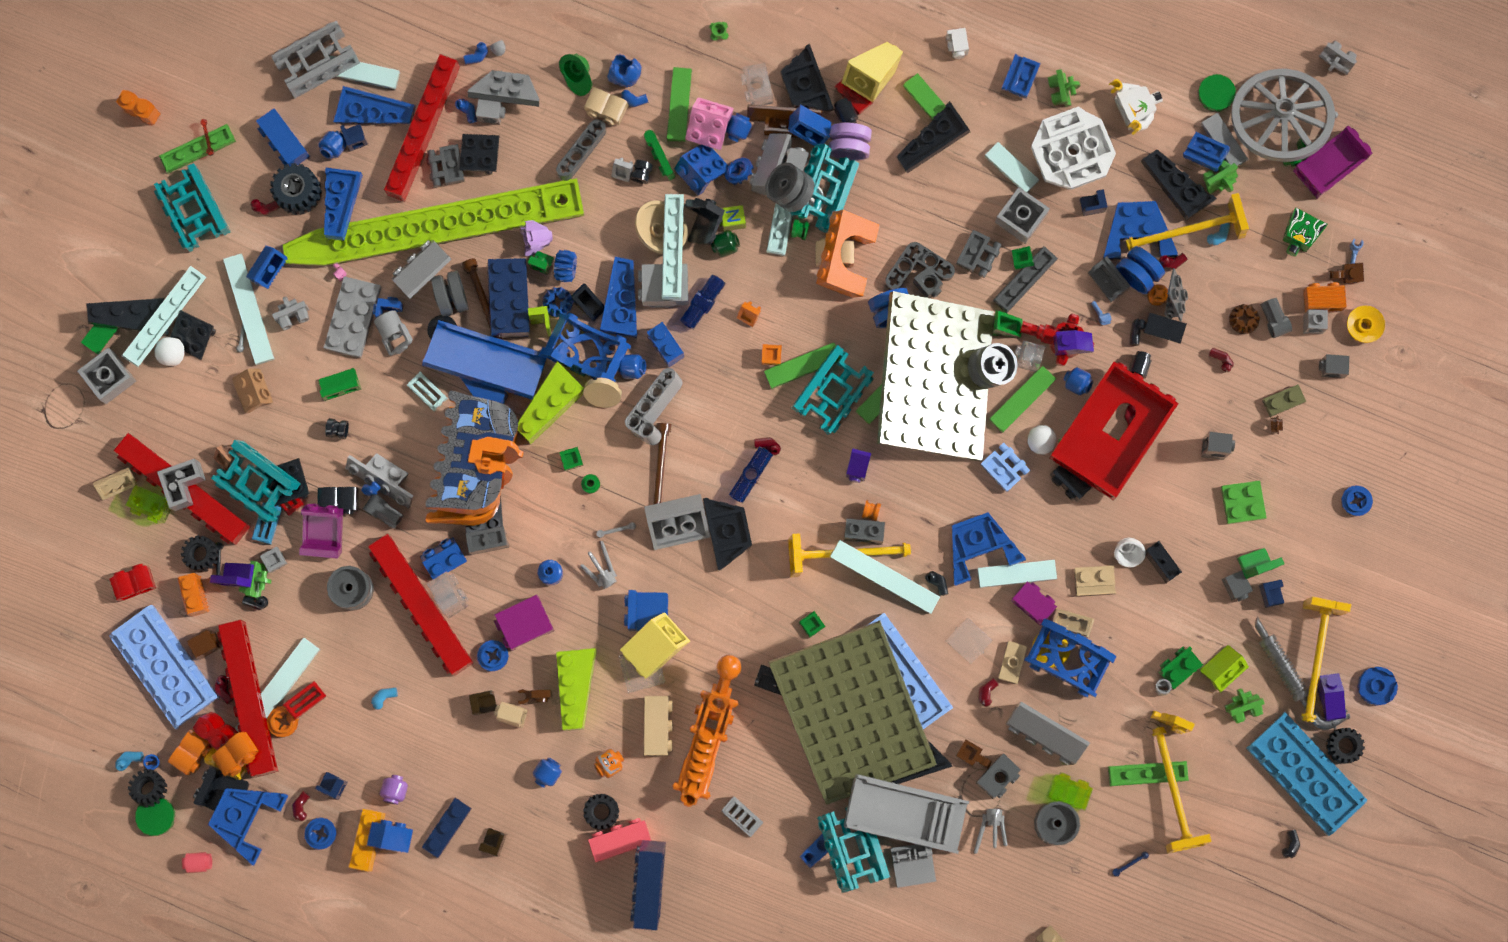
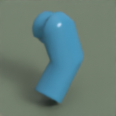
(381, 695)

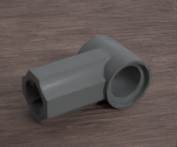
(1278, 323)
(379, 508)

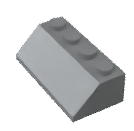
(1047, 733)

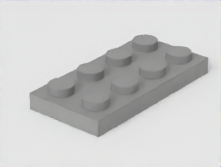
(352, 317)

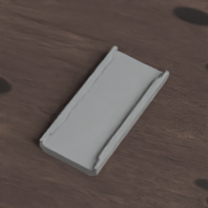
(901, 812)

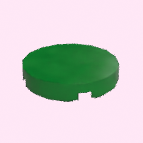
(1216, 92)
(155, 819)

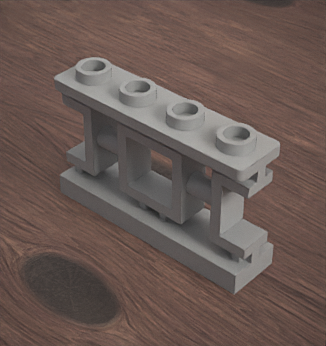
(320, 71)

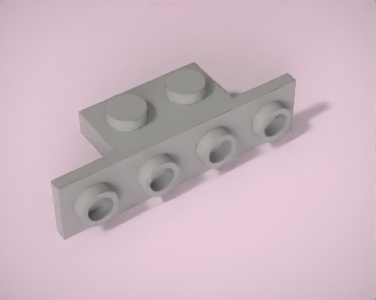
(384, 474)

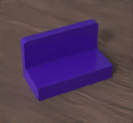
(235, 575)

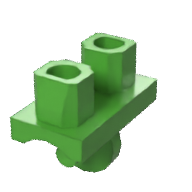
(1059, 80)
(1223, 180)
(258, 581)
(1244, 702)

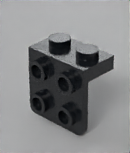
(706, 222)
(213, 787)

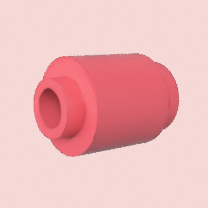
(197, 862)

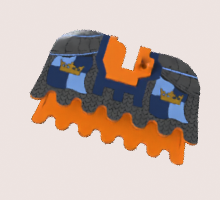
(474, 462)

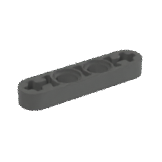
(578, 148)

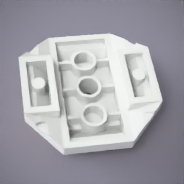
(1075, 131)

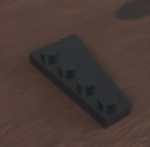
(934, 138)
(1177, 185)
(123, 314)

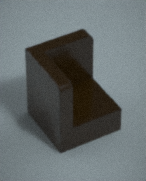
(482, 702)
(493, 842)

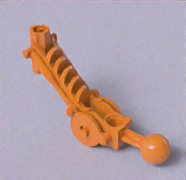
(700, 760)

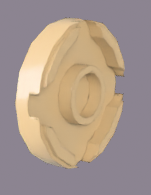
(602, 392)

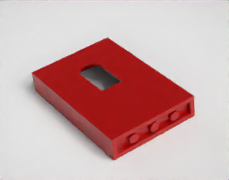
(1097, 455)

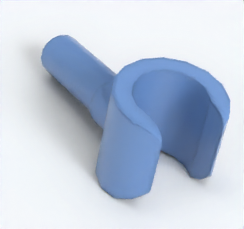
(1355, 249)
(1104, 319)

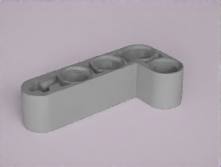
(655, 399)

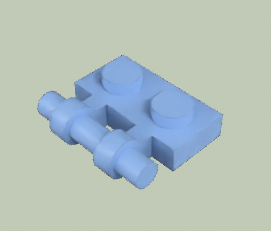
(1001, 471)

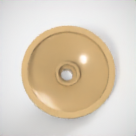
(651, 219)

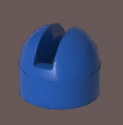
(151, 758)

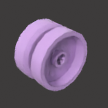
(850, 141)

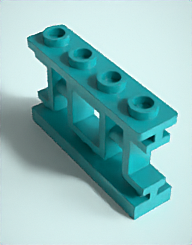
(838, 188)
(204, 201)
(820, 381)
(262, 467)
(868, 848)

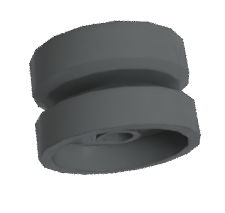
(789, 187)
(449, 293)
(992, 365)
(359, 595)
(1068, 824)

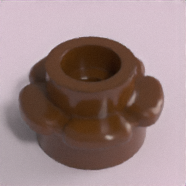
(1276, 425)

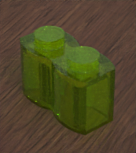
(1069, 791)

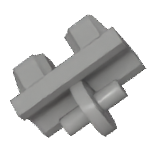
(1337, 58)
(289, 310)

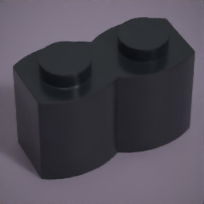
(342, 497)

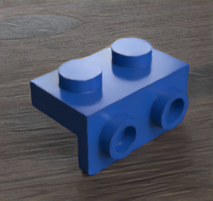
(443, 557)

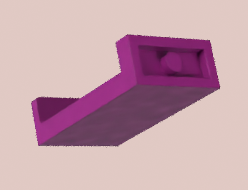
(1333, 162)

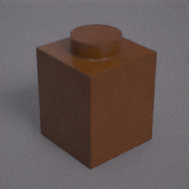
(204, 644)

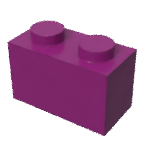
(1034, 602)

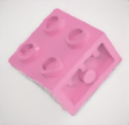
(708, 123)

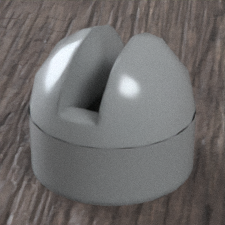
(498, 48)
(1163, 683)

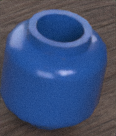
(738, 127)
(332, 144)
(632, 367)
(1078, 381)
(550, 579)
(547, 772)

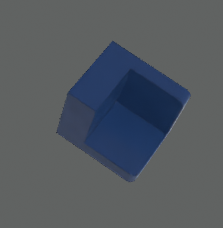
(354, 137)
(1094, 204)
(1272, 593)
(332, 785)

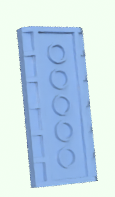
(163, 666)
(924, 692)

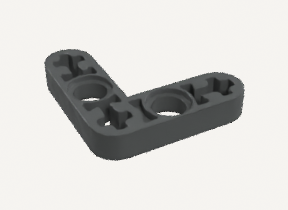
(920, 260)

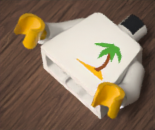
(1135, 104)

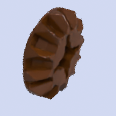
(1239, 325)

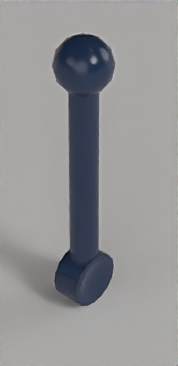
(1144, 855)

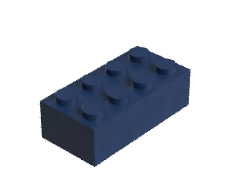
(508, 298)
(649, 880)

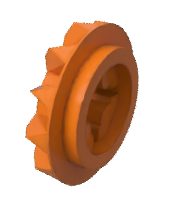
(274, 725)

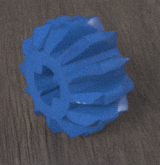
(565, 266)

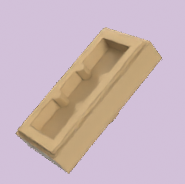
(115, 483)
(1074, 622)
(1012, 662)

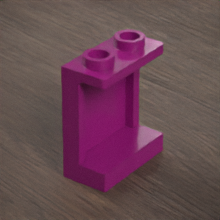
(322, 531)
(523, 622)

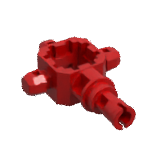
(1046, 333)

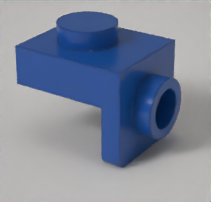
(388, 304)

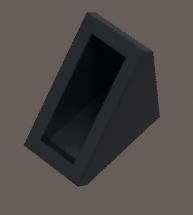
(587, 302)

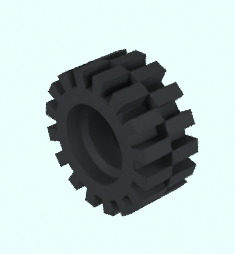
(211, 553)
(1356, 741)
(140, 781)
(589, 811)

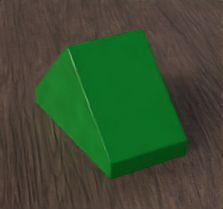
(1006, 325)

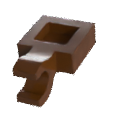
(1351, 273)
(540, 695)
(971, 753)

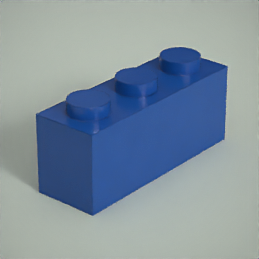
(281, 138)

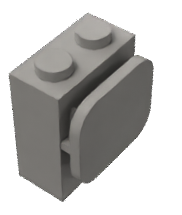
(652, 287)

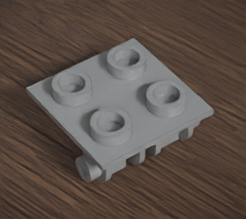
(913, 865)

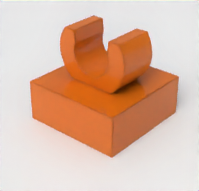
(749, 314)
(771, 354)

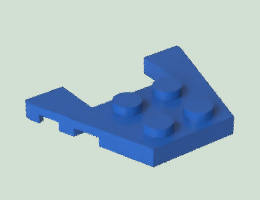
(1137, 221)
(976, 538)
(236, 813)

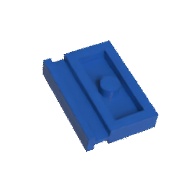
(1020, 76)
(1206, 151)

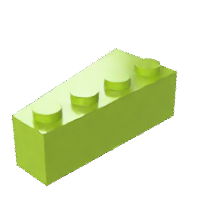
(551, 401)

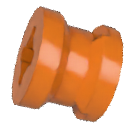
(1158, 291)
(871, 510)

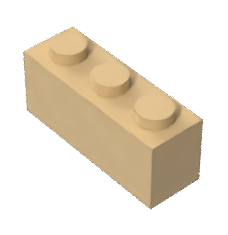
(657, 726)

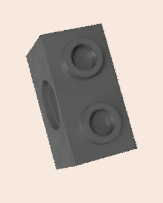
(1217, 445)
(864, 531)
(987, 780)

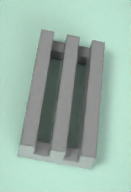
(944, 840)

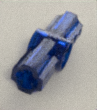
(702, 302)
(744, 485)

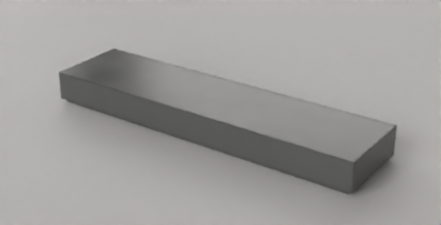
(1025, 280)

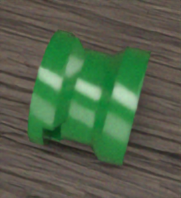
(797, 230)

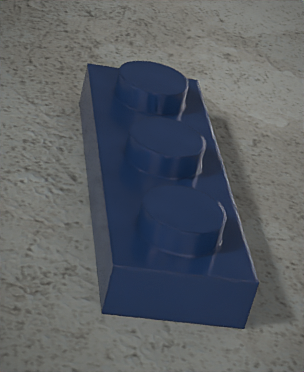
(447, 827)

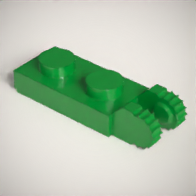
(658, 153)

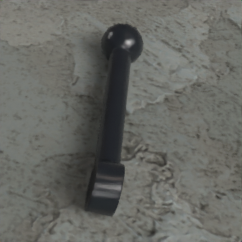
(219, 545)

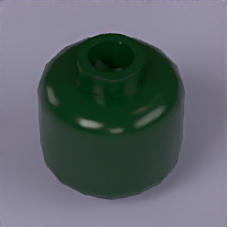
(725, 243)

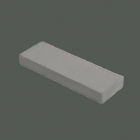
(1218, 131)

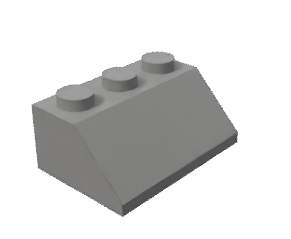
(775, 153)
(420, 268)
(677, 522)

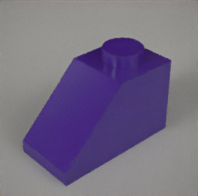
(1073, 342)
(858, 465)
(1332, 696)

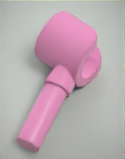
(339, 273)

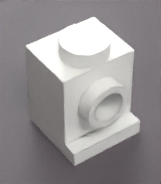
(957, 42)

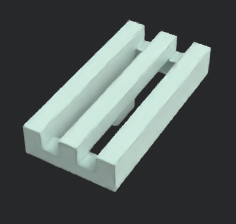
(437, 402)

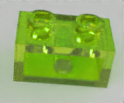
(148, 503)

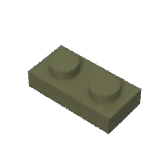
(1284, 400)

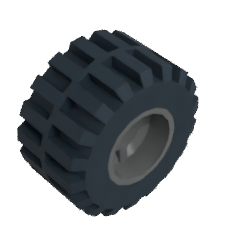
(295, 188)

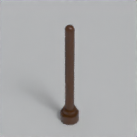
(470, 267)
(664, 429)

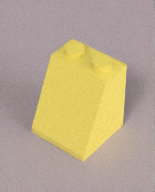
(872, 70)
(654, 645)

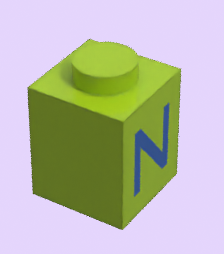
(733, 218)

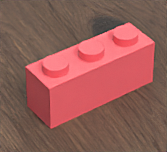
(619, 840)

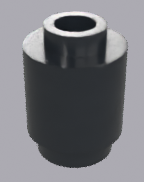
(845, 111)
(1140, 363)

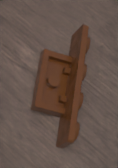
(775, 118)

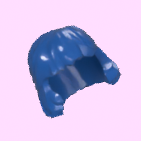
(624, 71)

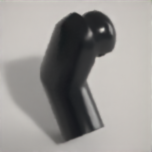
(1135, 331)
(939, 581)
(257, 603)
(1294, 845)

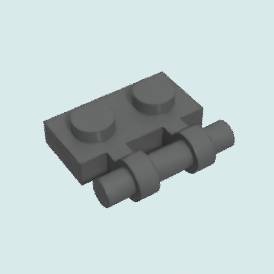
(450, 162)
(973, 251)

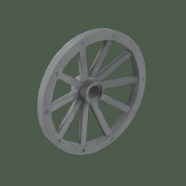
(1281, 116)

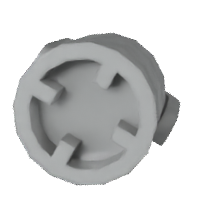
(390, 329)

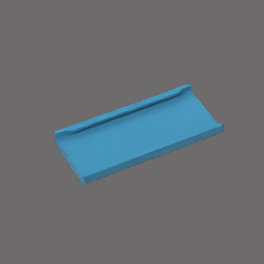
(1307, 774)

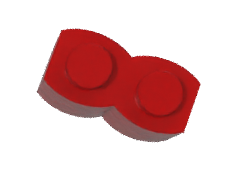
(132, 583)
(214, 729)

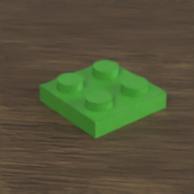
(1243, 502)

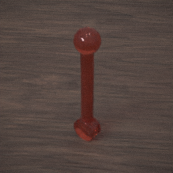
(210, 152)

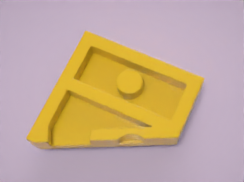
(1177, 723)

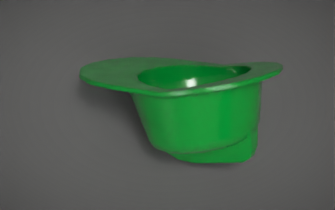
(576, 73)

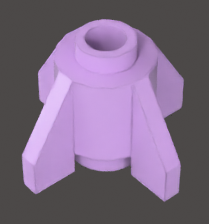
(535, 237)

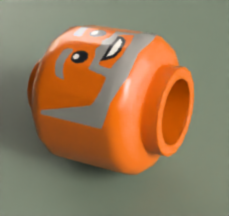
(608, 763)

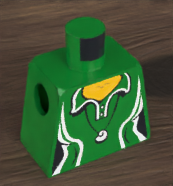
(1302, 231)

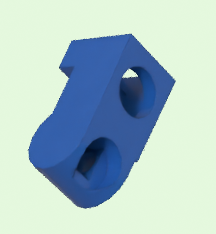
(814, 852)

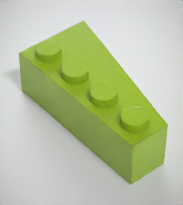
(575, 679)

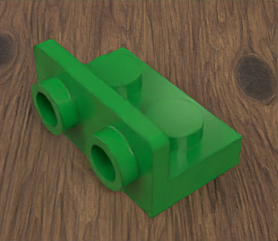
(1180, 667)

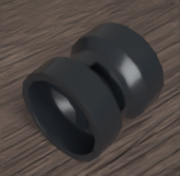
(641, 172)
(336, 428)

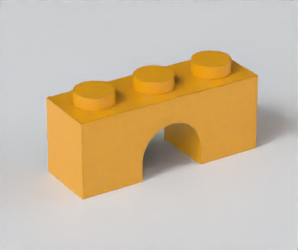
(364, 855)

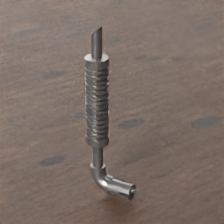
(1290, 676)

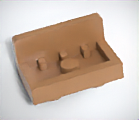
(252, 389)

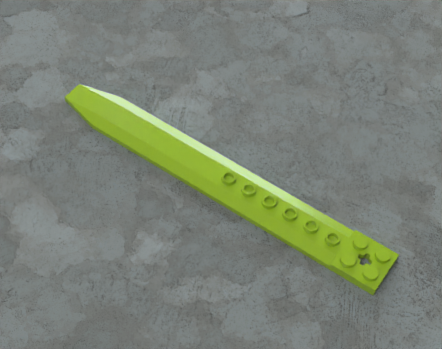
(439, 223)

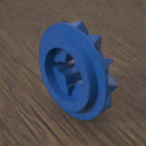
(734, 168)
(565, 305)
(1360, 492)
(491, 646)
(312, 838)

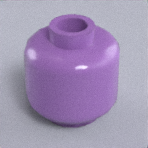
(393, 789)

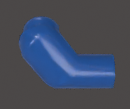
(479, 54)
(632, 100)
(468, 108)
(370, 490)

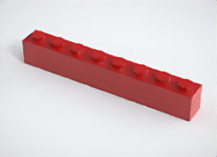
(422, 128)
(204, 506)
(420, 604)
(247, 695)

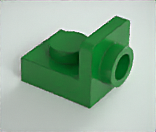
(541, 262)

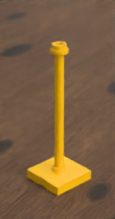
(1236, 217)
(797, 555)
(1326, 609)
(1187, 840)

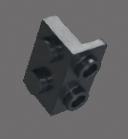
(1074, 487)

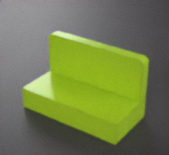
(540, 315)
(1224, 668)

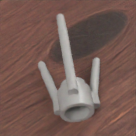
(606, 578)
(994, 818)

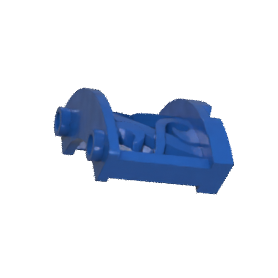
(560, 352)
(1098, 656)

